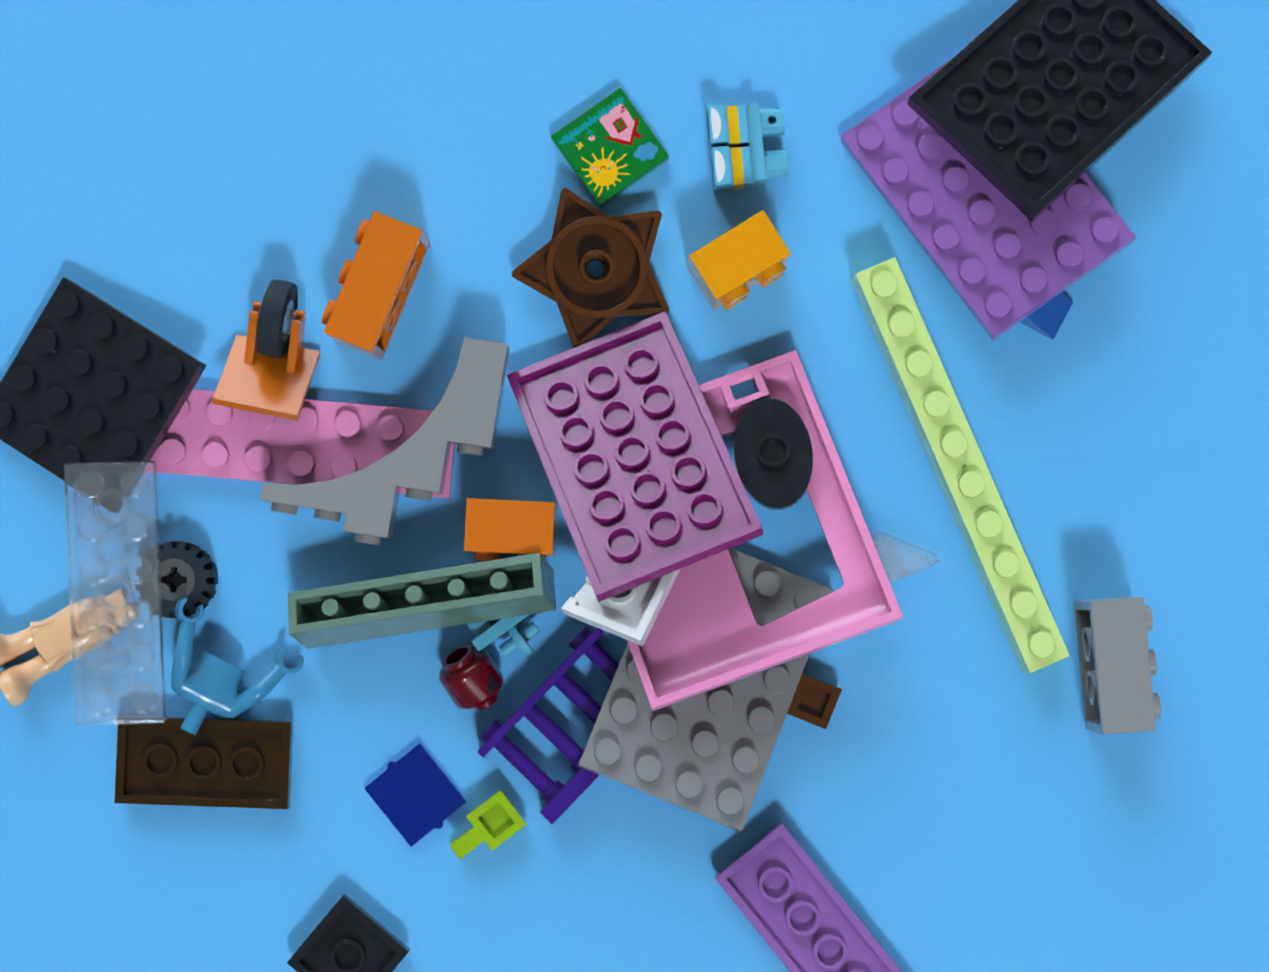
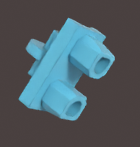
(491, 631)

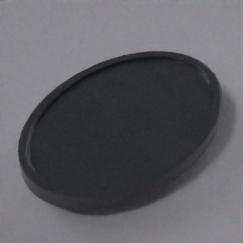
(773, 453)

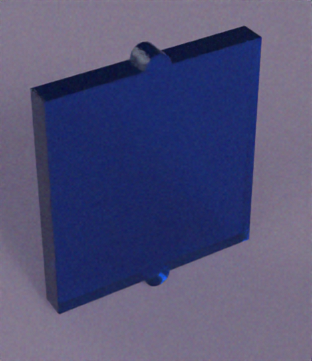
(415, 794)

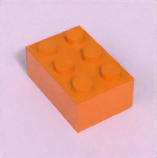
(375, 284)

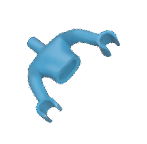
(213, 681)

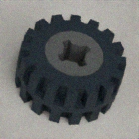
(193, 577)

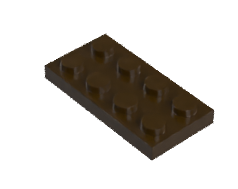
(219, 767)

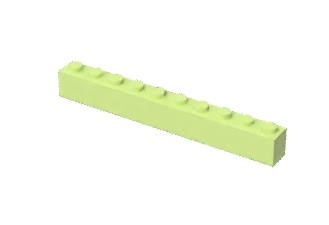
(959, 466)

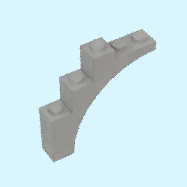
(371, 495)

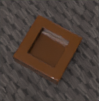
(814, 701)

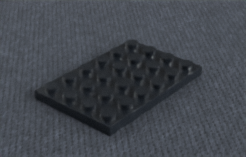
(1056, 90)

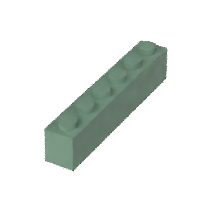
(422, 601)

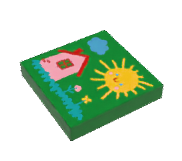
(609, 147)

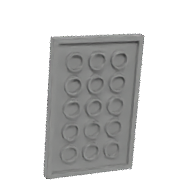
(714, 745)

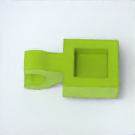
(492, 822)

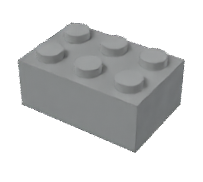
(1116, 665)

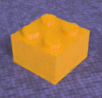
(738, 261)

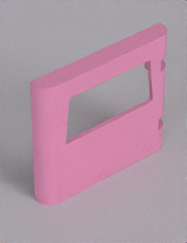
(706, 624)

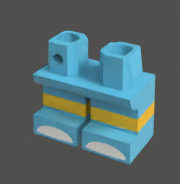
(738, 147)

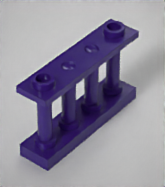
(555, 794)

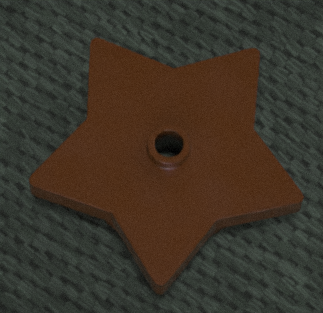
(585, 235)

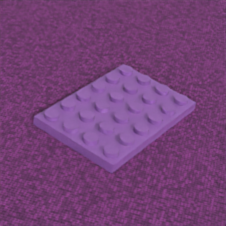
(970, 230)

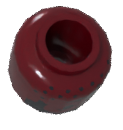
(470, 677)

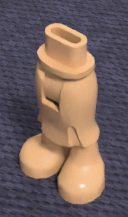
(53, 644)

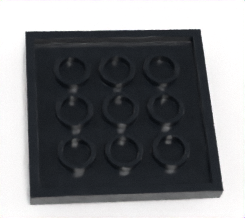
(92, 385)

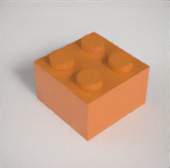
(509, 528)

